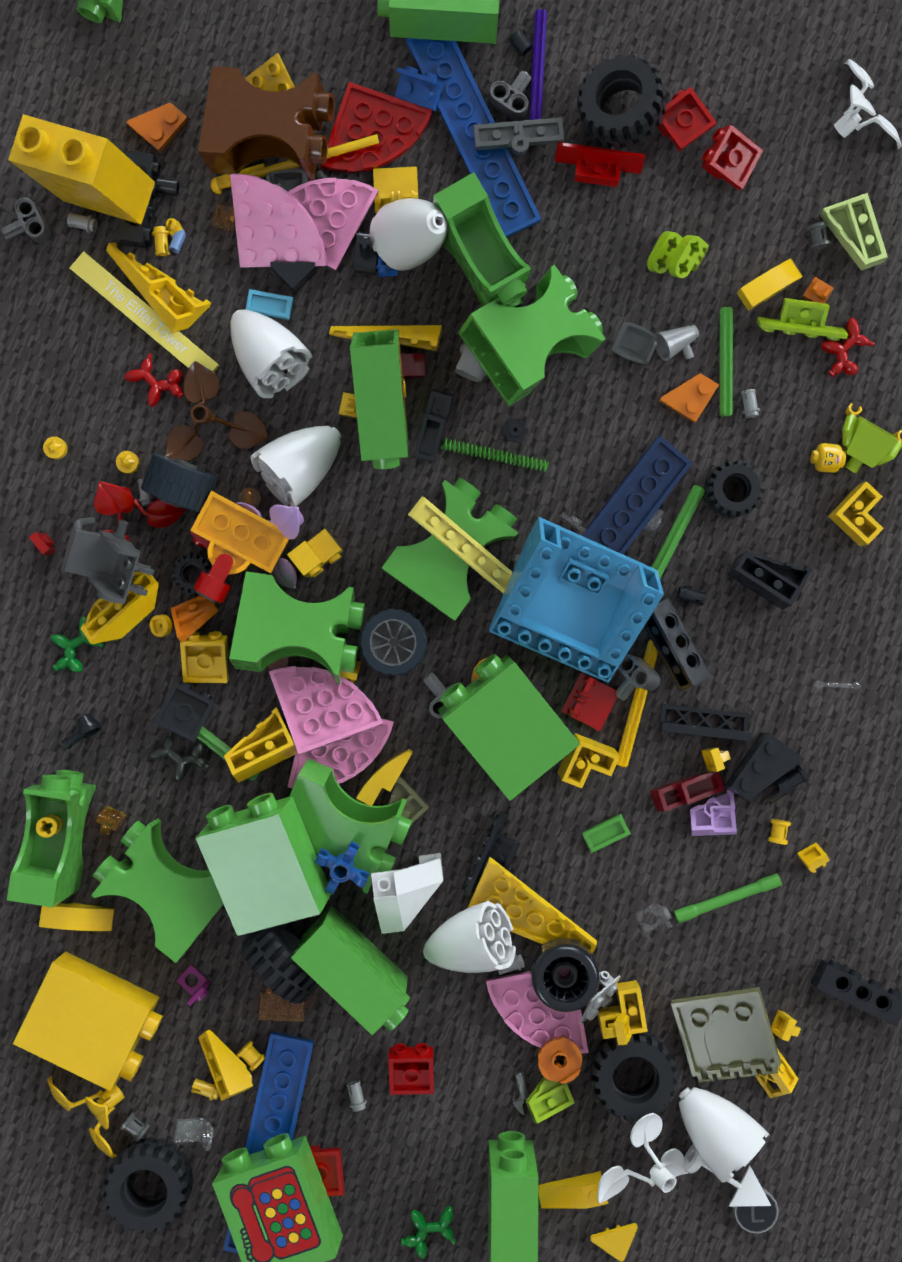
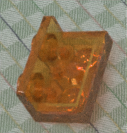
(276, 1009)

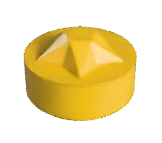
(55, 448)
(127, 462)
(161, 625)

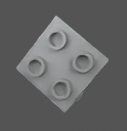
(603, 998)

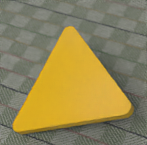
(616, 1240)

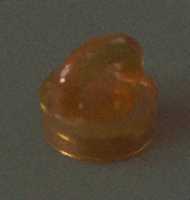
(250, 496)

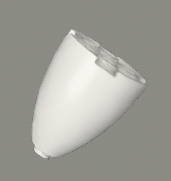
(408, 232)
(266, 350)
(297, 462)
(473, 941)
(720, 1131)

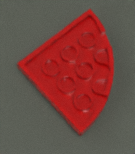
(372, 113)

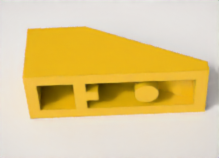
(226, 1068)
(571, 1193)

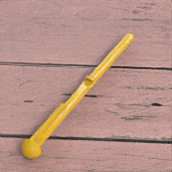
(224, 181)

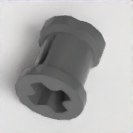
(819, 236)
(134, 1127)

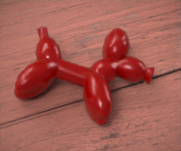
(833, 347)
(156, 386)

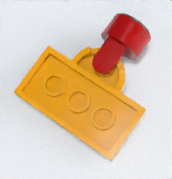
(235, 542)

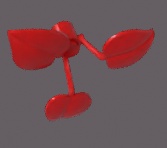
(116, 499)

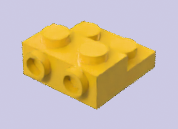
(205, 658)

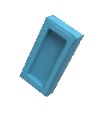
(269, 304)

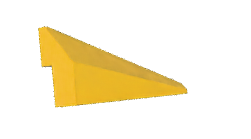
(172, 304)
(415, 336)

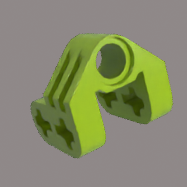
(682, 252)

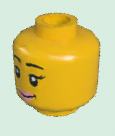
(828, 458)

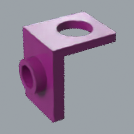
(199, 990)

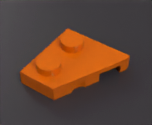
(159, 125)
(690, 397)
(192, 615)

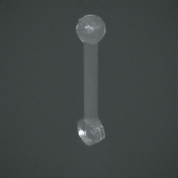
(819, 684)

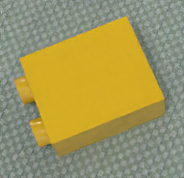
(81, 169)
(89, 1022)

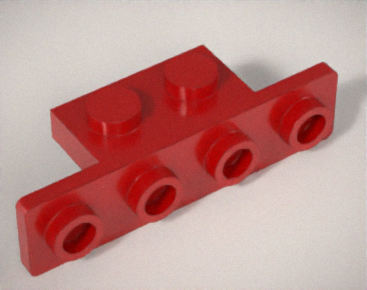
(599, 164)

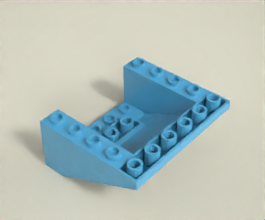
(576, 600)

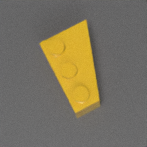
(261, 748)

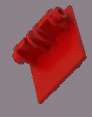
(590, 701)

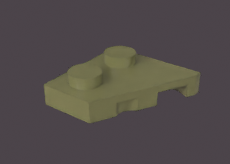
(414, 805)

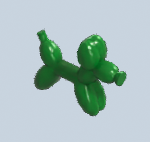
(69, 652)
(425, 1228)

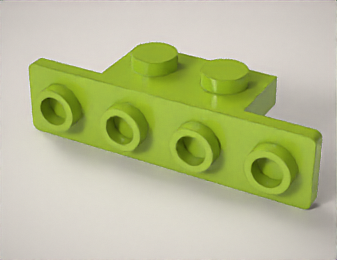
(804, 318)

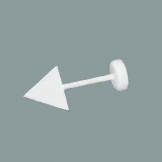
(748, 1190)

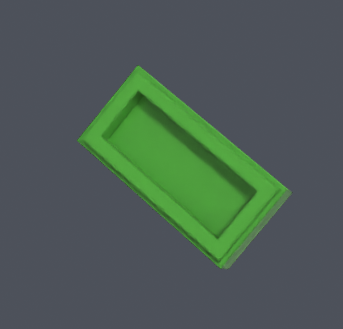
(605, 833)

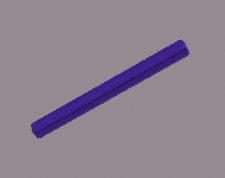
(538, 64)

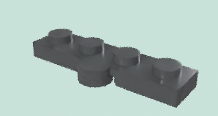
(518, 134)

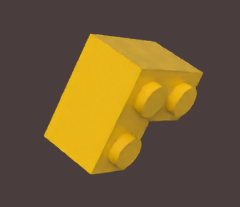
(853, 514)
(316, 553)
(585, 757)
(629, 1003)

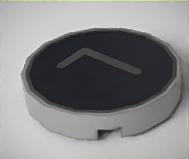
(757, 1218)

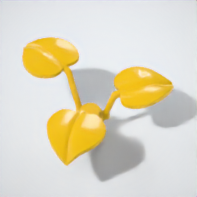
(101, 1110)

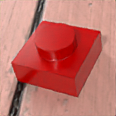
(43, 543)

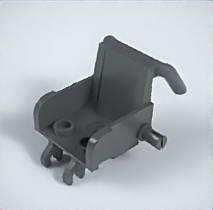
(105, 560)

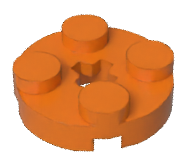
(572, 1061)

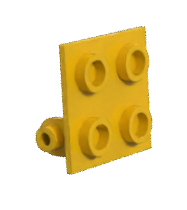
(271, 76)
(394, 185)

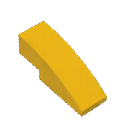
(769, 284)
(384, 778)
(77, 917)

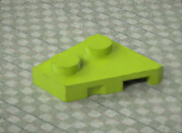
(548, 1099)

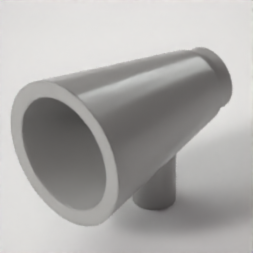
(675, 340)

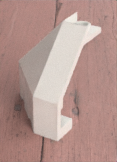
(404, 892)

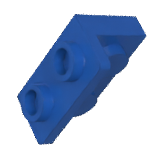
(418, 88)

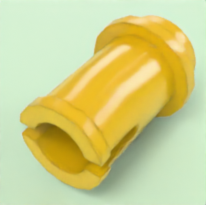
(161, 240)
(205, 1089)

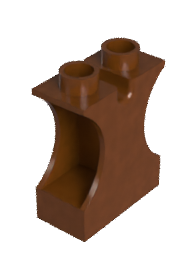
(257, 124)

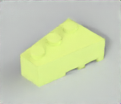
(856, 230)

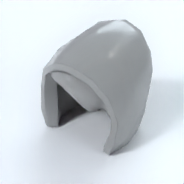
(469, 366)

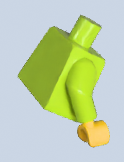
(867, 442)

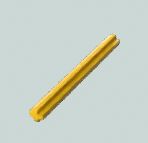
(635, 711)

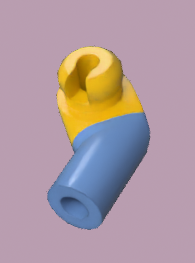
(177, 233)

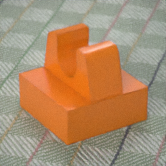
(817, 291)

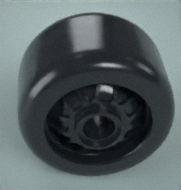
(569, 991)

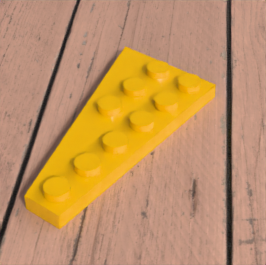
(527, 911)

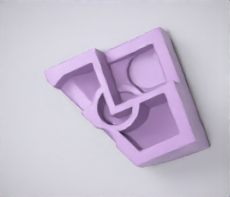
(714, 816)

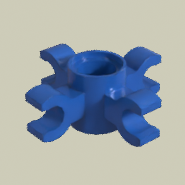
(338, 875)

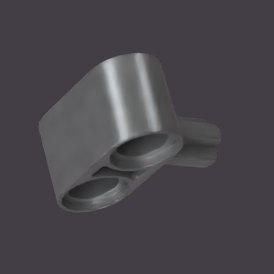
(512, 97)
(28, 223)
(636, 676)
(437, 688)

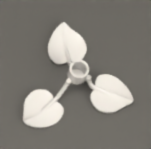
(851, 118)
(662, 1173)

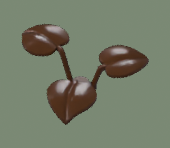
(202, 385)

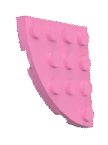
(336, 211)
(272, 225)
(320, 709)
(348, 755)
(528, 1016)

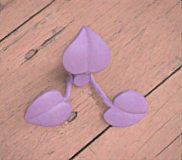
(288, 521)

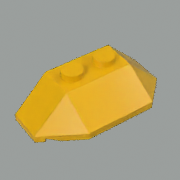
(114, 620)

